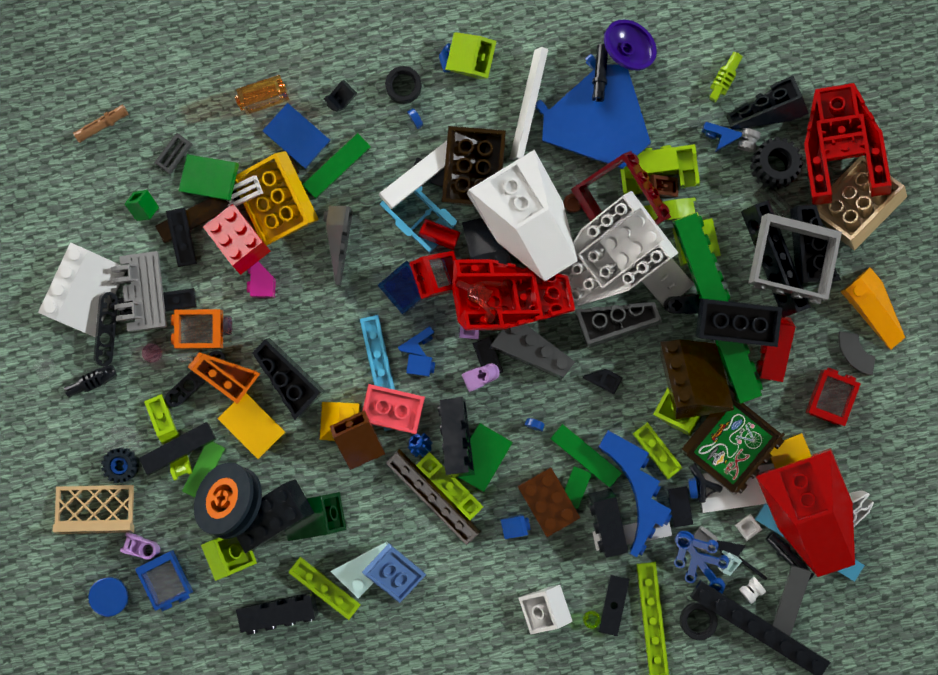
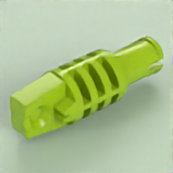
(725, 77)

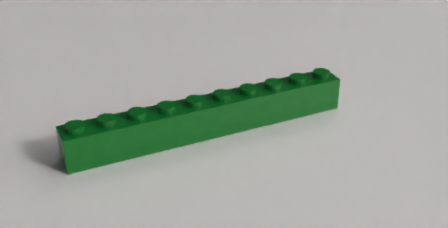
(709, 286)

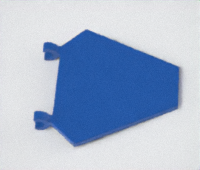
(597, 128)

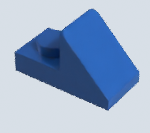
(725, 135)
(412, 345)

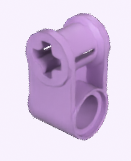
(480, 376)
(136, 546)

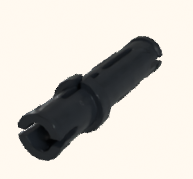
(599, 80)
(773, 540)

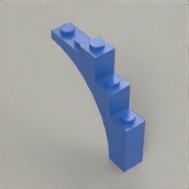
(649, 512)

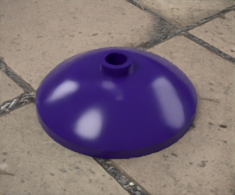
(630, 45)

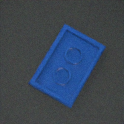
(296, 135)

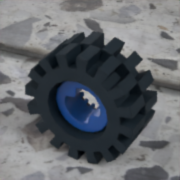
(130, 465)

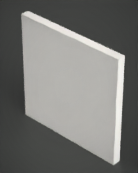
(667, 281)

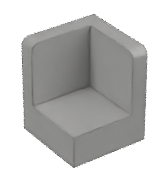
(704, 535)

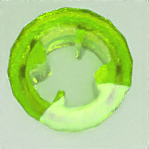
(586, 617)

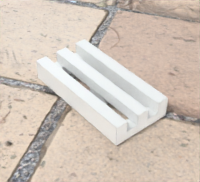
(257, 185)

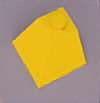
(333, 413)

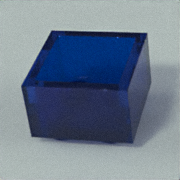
(401, 288)

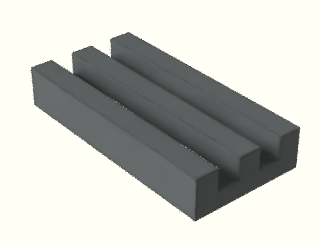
(164, 166)

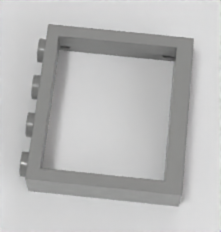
(831, 235)

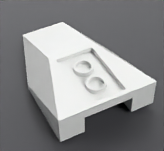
(527, 216)
(616, 251)

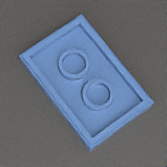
(394, 573)

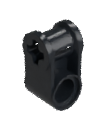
(685, 304)

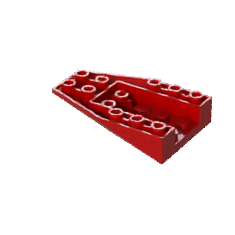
(813, 510)

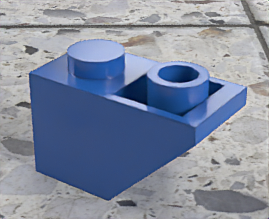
(515, 526)

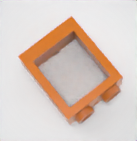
(197, 329)

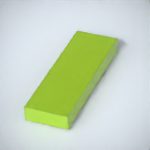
(657, 450)

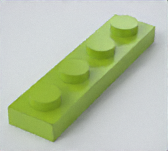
(324, 588)

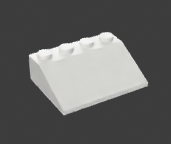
(77, 289)

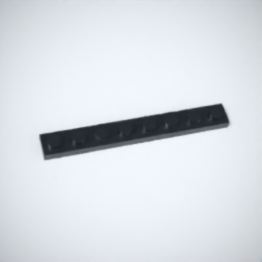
(759, 628)

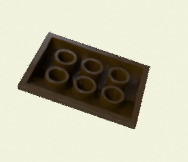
(470, 159)
(695, 378)

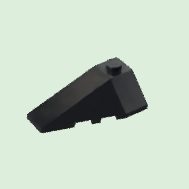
(778, 105)

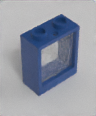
(165, 582)

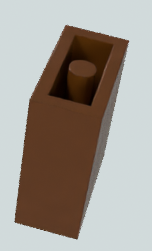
(357, 440)

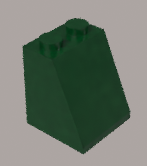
(326, 520)

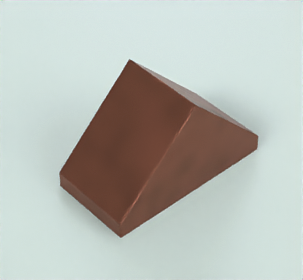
(665, 185)

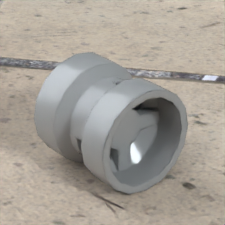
(749, 140)

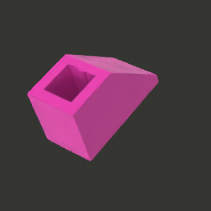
(261, 282)

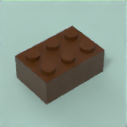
(548, 502)

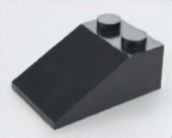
(482, 243)

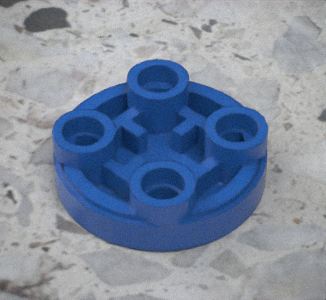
(108, 596)

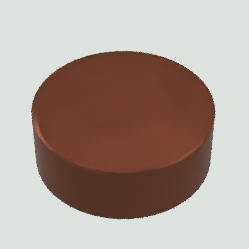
(571, 203)

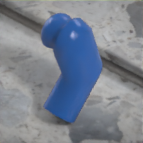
(443, 56)

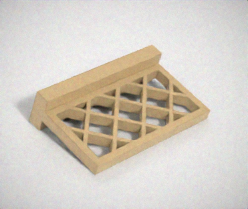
(94, 526)

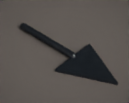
(736, 549)

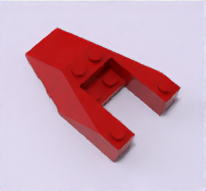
(839, 130)

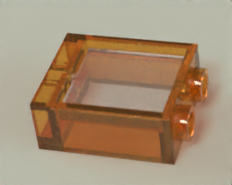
(262, 95)

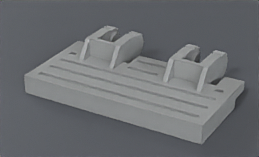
(144, 291)

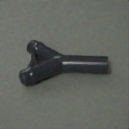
(703, 483)

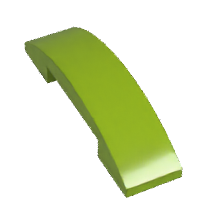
(450, 486)

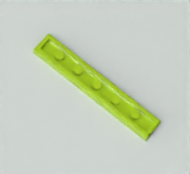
(652, 618)

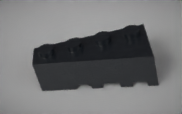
(809, 250)

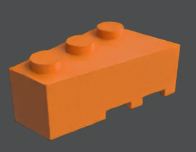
(224, 376)

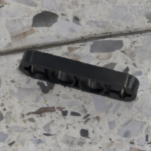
(109, 329)
(197, 380)

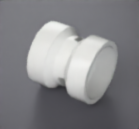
(757, 590)

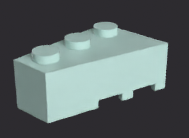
(351, 572)

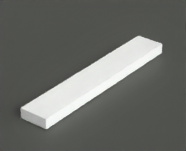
(528, 103)
(415, 177)

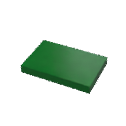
(208, 177)
(487, 453)

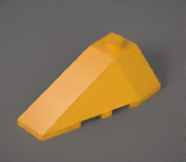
(873, 304)

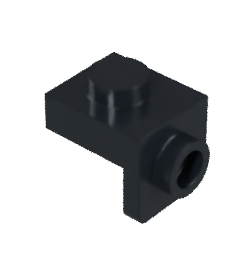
(340, 96)

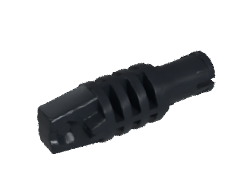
(91, 380)

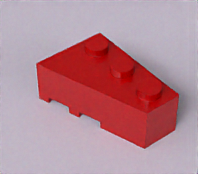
(775, 359)

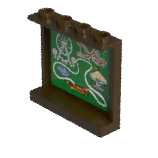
(733, 445)

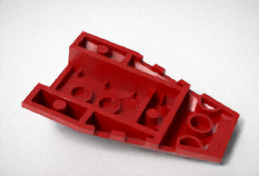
(527, 302)

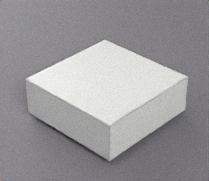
(748, 527)

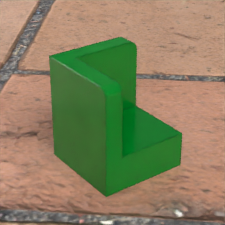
(141, 205)

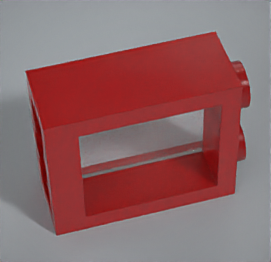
(434, 274)
(833, 397)

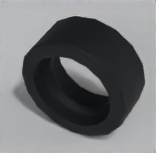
(398, 71)
(702, 635)

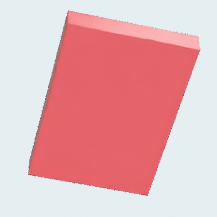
(393, 408)

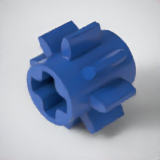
(420, 445)

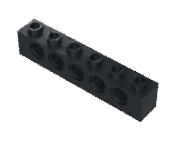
(776, 259)

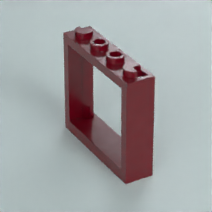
(591, 207)

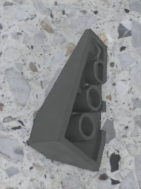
(338, 226)

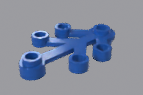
(699, 559)

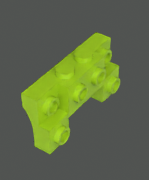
(664, 162)

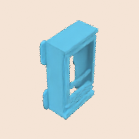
(445, 219)

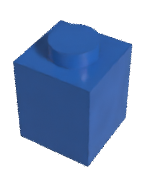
(420, 365)

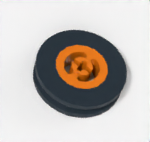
(240, 505)

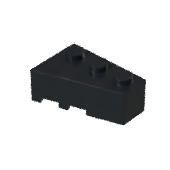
(608, 523)

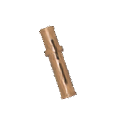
(104, 121)

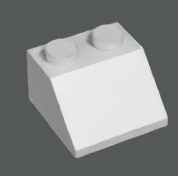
(545, 609)

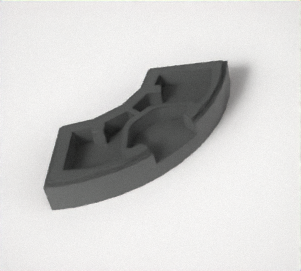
(854, 353)

